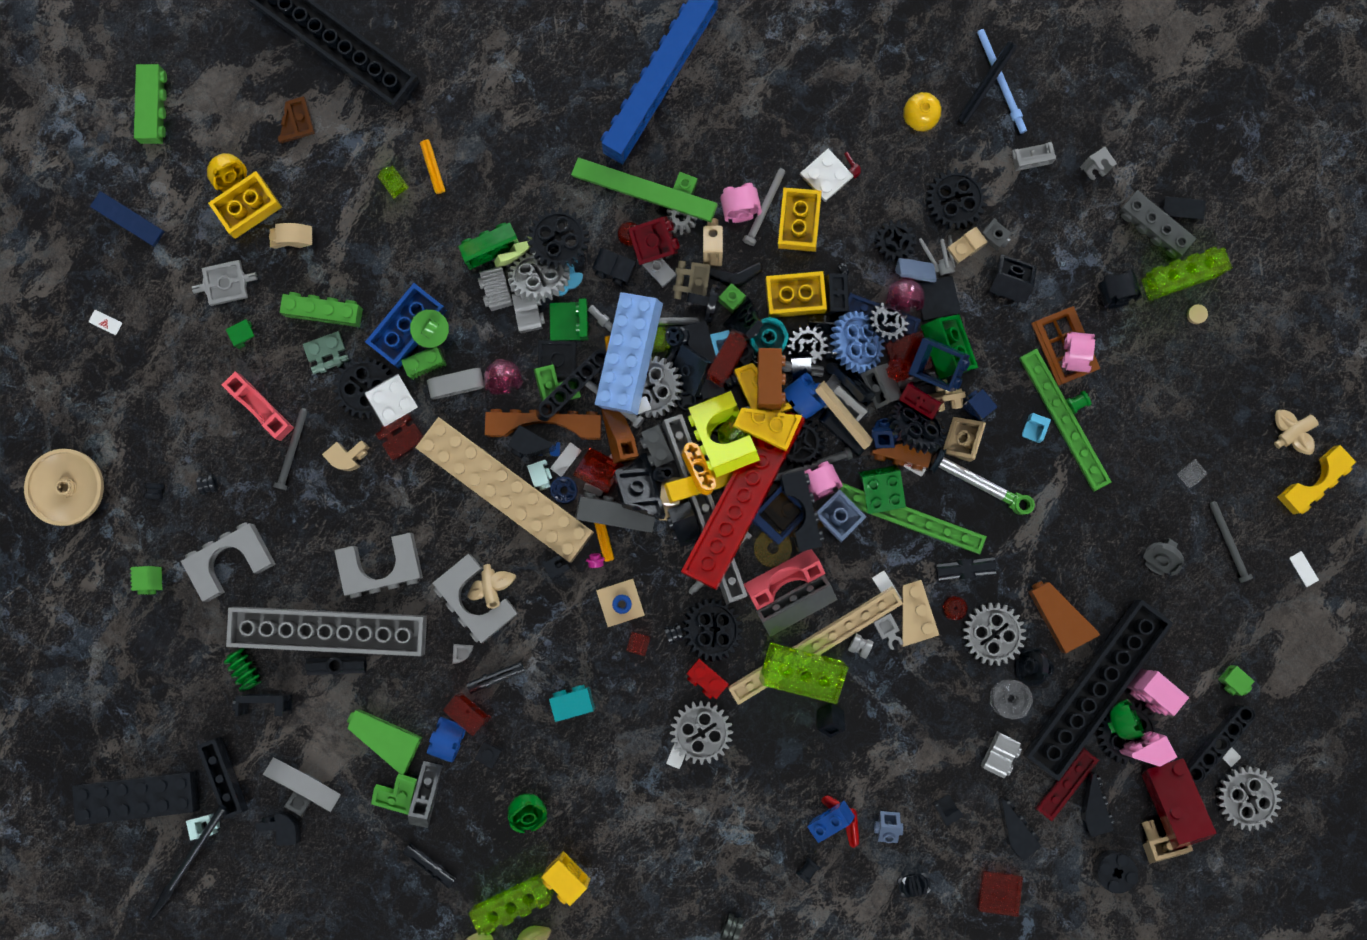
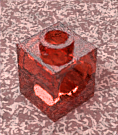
(638, 643)

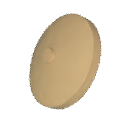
(63, 487)

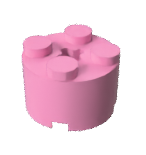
(740, 203)
(1079, 352)
(823, 480)

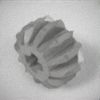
(687, 221)

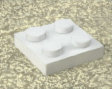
(826, 174)
(390, 400)

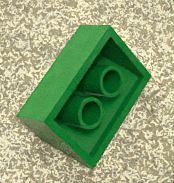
(488, 245)
(950, 332)

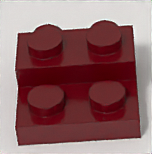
(654, 240)

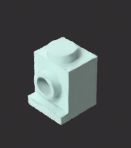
(540, 475)
(196, 827)

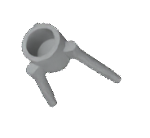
(945, 265)

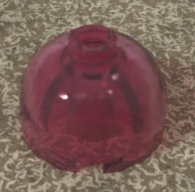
(906, 295)
(502, 377)

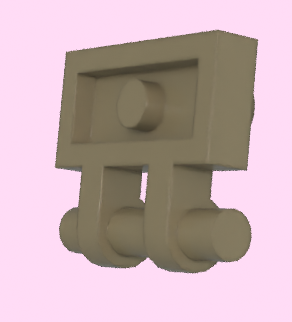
(698, 279)

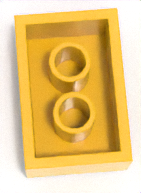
(245, 205)
(799, 219)
(795, 294)
(565, 879)

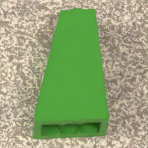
(385, 739)

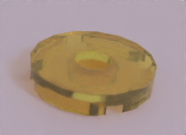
(768, 559)

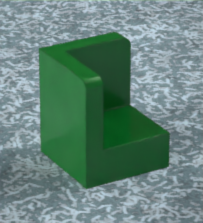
(240, 333)

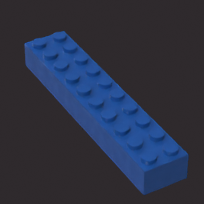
(657, 78)

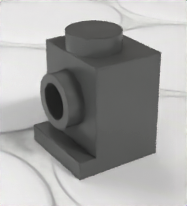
(993, 240)

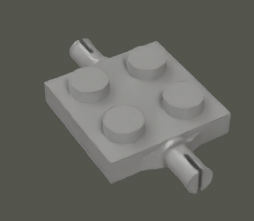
(224, 283)

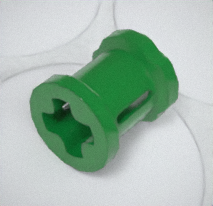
(1079, 401)

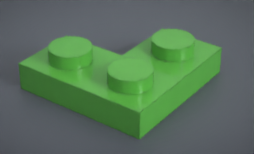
(548, 382)
(395, 799)

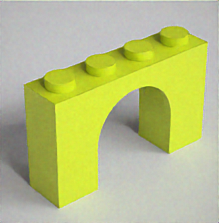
(722, 457)

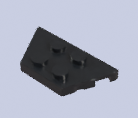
(638, 488)

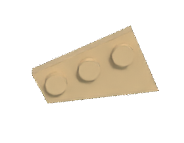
(917, 616)

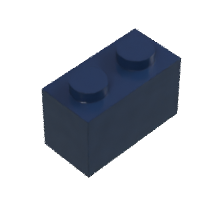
(978, 405)

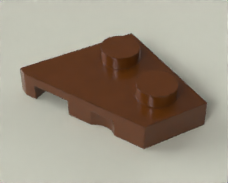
(296, 121)

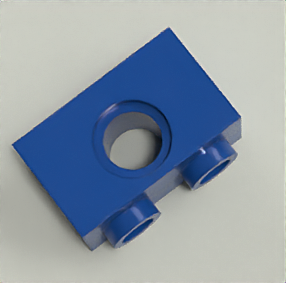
(831, 821)

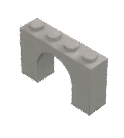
(201, 564)
(355, 580)
(451, 586)

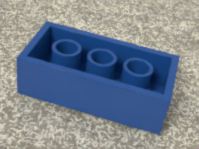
(393, 335)

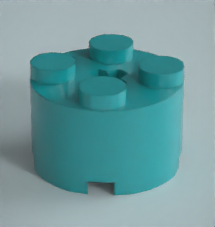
(778, 333)

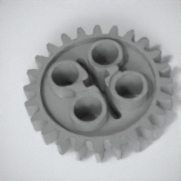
(528, 284)
(669, 380)
(984, 619)
(710, 748)
(1234, 807)

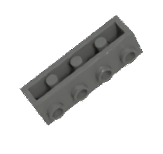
(1157, 225)
(611, 513)
(796, 605)

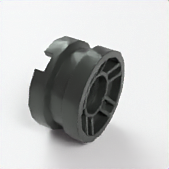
(731, 928)

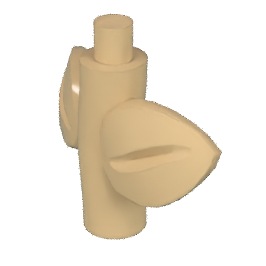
(1295, 431)
(489, 585)

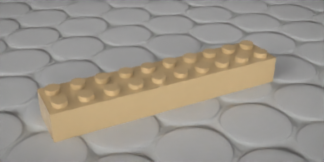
(504, 490)

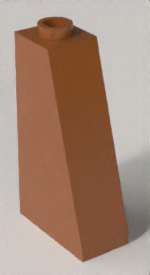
(1062, 619)

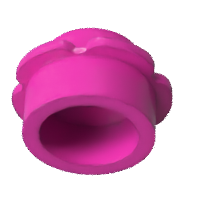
(595, 560)

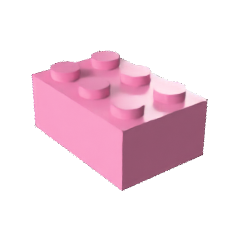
(1157, 692)

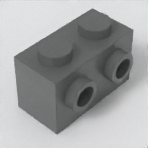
(883, 387)
(657, 447)

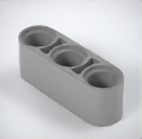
(455, 383)

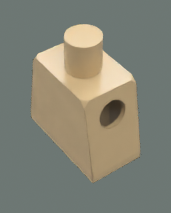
(713, 243)

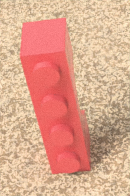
(258, 406)
(801, 567)

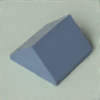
(840, 515)

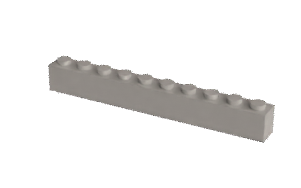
(702, 505)

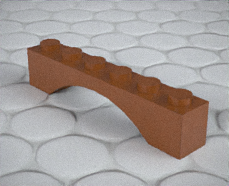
(503, 424)

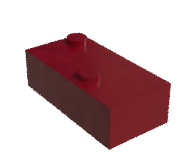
(1178, 804)

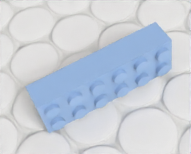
(629, 353)

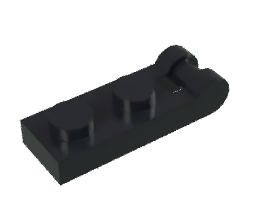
(851, 382)

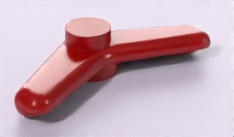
(852, 829)

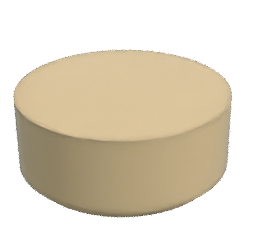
(1197, 314)

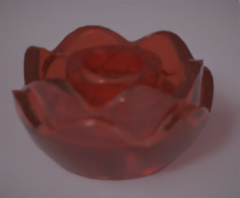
(622, 233)
(949, 609)

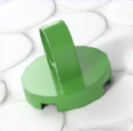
(429, 328)

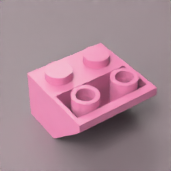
(1151, 748)

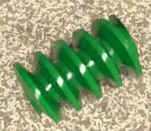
(241, 670)

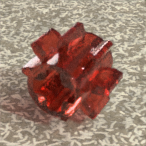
(898, 369)

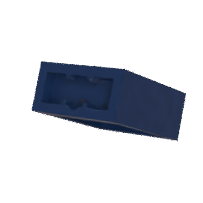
(922, 357)
(767, 529)

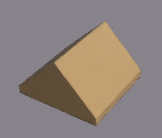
(964, 438)

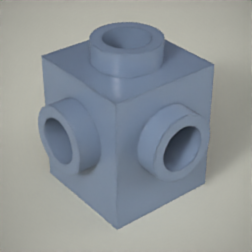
(888, 827)

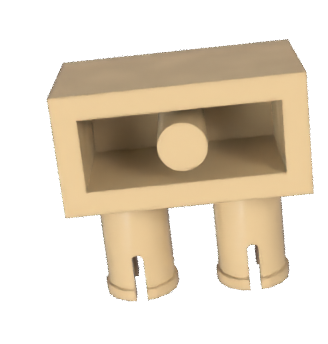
(1158, 847)

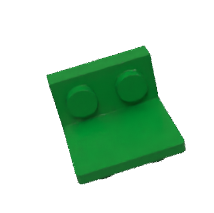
(569, 321)
(883, 489)

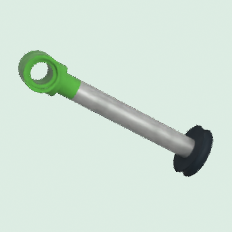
(1012, 499)

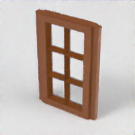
(1045, 343)

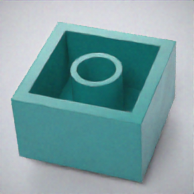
(572, 704)

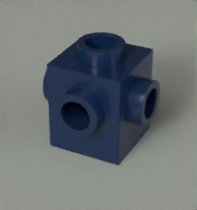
(883, 434)

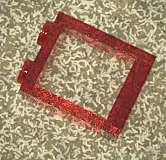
(727, 359)
(461, 712)

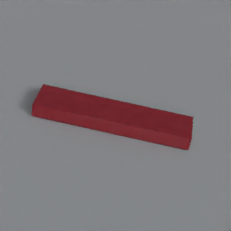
(1067, 785)

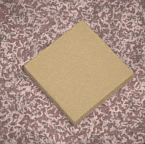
(607, 595)

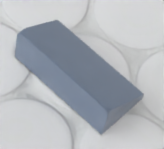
(916, 270)

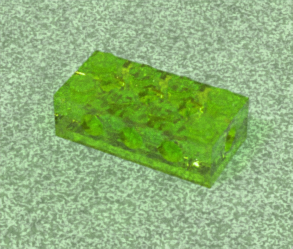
(1186, 273)
(807, 685)
(486, 922)

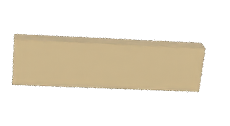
(843, 415)

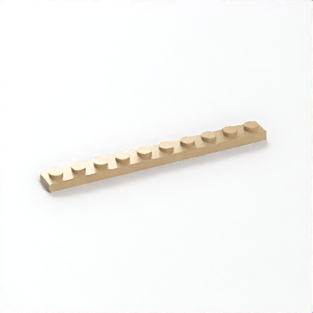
(826, 638)

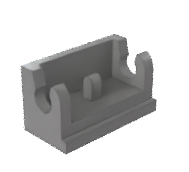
(1033, 156)
(1100, 161)
(855, 407)

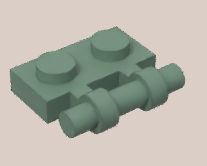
(325, 347)

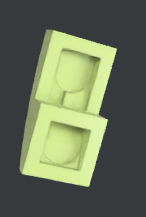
(516, 251)

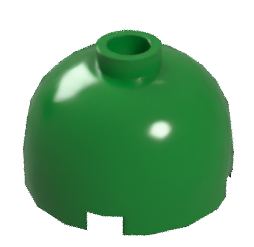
(1125, 722)
(526, 813)

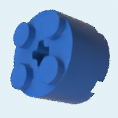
(804, 396)
(446, 740)

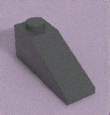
(425, 795)

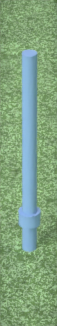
(1016, 113)

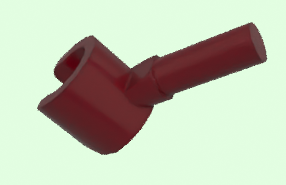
(855, 168)

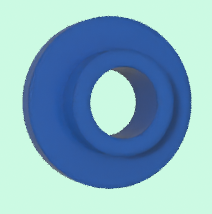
(617, 599)

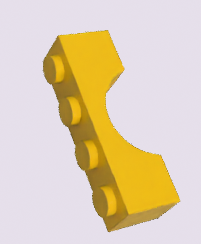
(1333, 465)

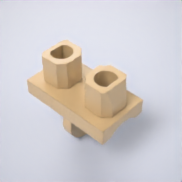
(955, 397)

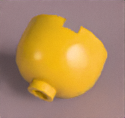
(922, 111)
(225, 171)

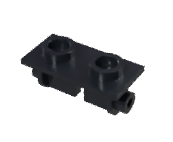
(820, 322)

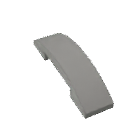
(302, 784)

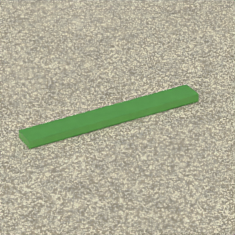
(644, 190)
(1065, 420)
(922, 523)

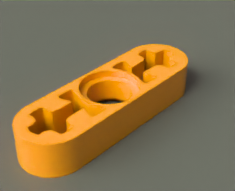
(700, 460)

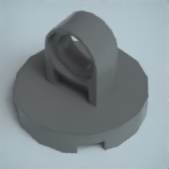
(1164, 557)

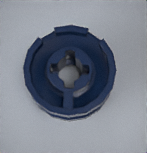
(558, 484)

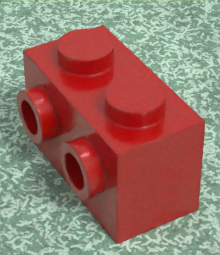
(707, 679)

